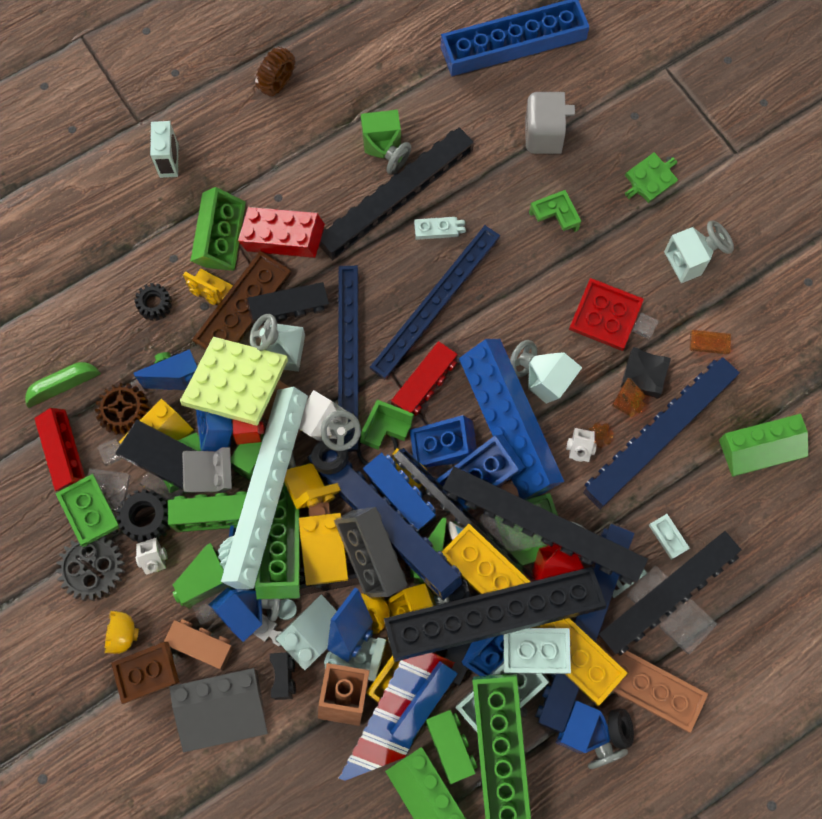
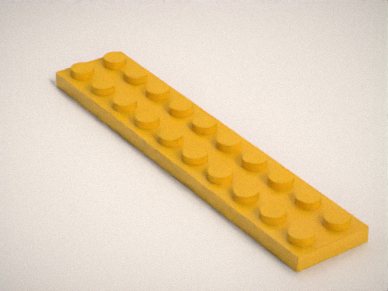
(490, 571)

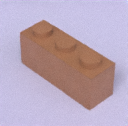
(199, 644)

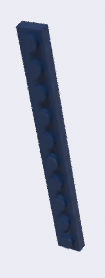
(434, 302)
(348, 346)

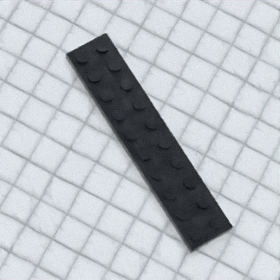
(494, 614)

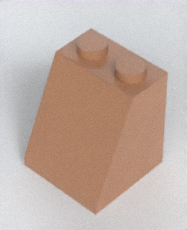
(343, 694)

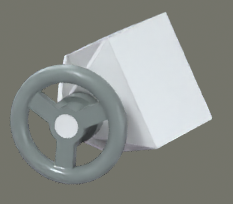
(327, 420)

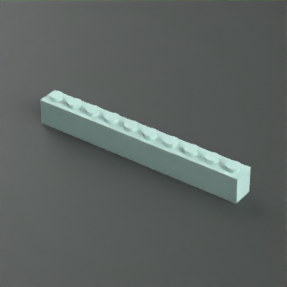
(264, 489)

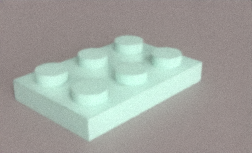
(537, 651)

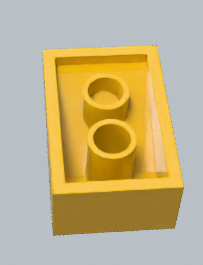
(322, 550)

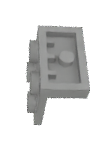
(207, 471)

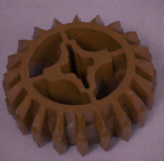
(275, 71)
(105, 408)

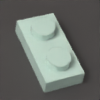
(669, 536)

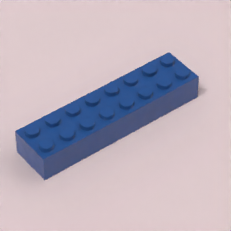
(514, 36)
(510, 414)

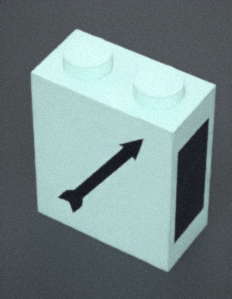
(164, 149)

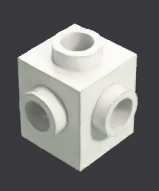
(581, 445)
(151, 556)

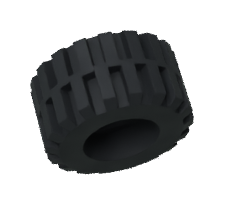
(133, 506)

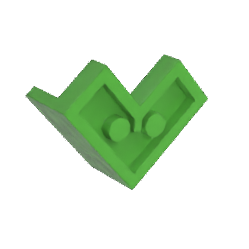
(559, 206)
(385, 420)

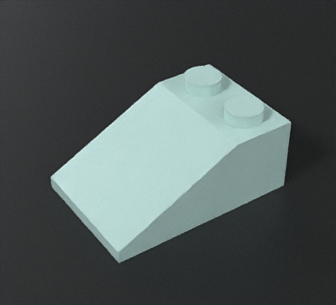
(309, 633)

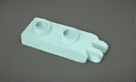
(438, 228)

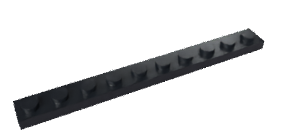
(463, 517)

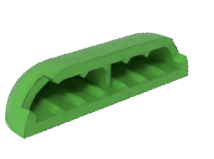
(60, 382)

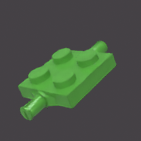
(651, 177)

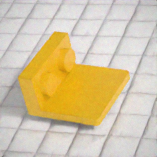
(207, 286)

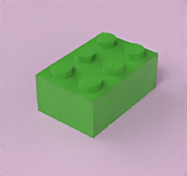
(451, 746)

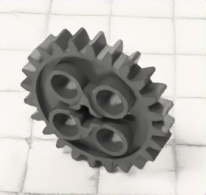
(78, 582)

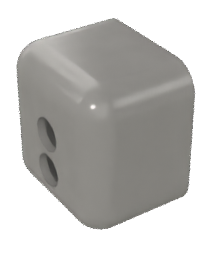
(546, 122)

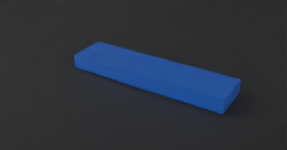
(423, 703)

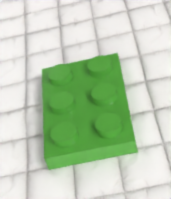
(87, 510)

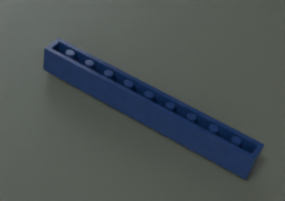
(660, 433)
(404, 537)
(562, 691)

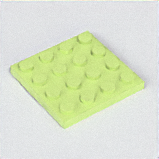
(234, 381)

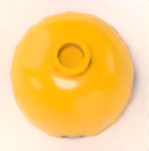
(378, 611)
(120, 633)

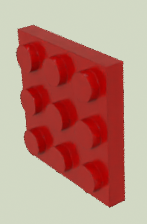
(606, 314)

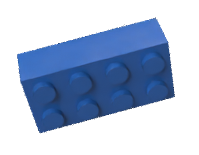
(491, 462)
(397, 490)

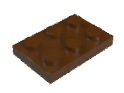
(145, 672)

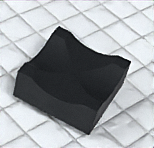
(646, 371)
(283, 684)

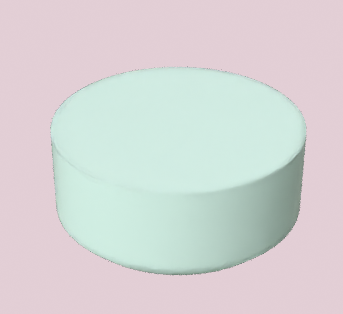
(287, 609)

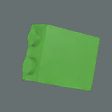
(200, 578)

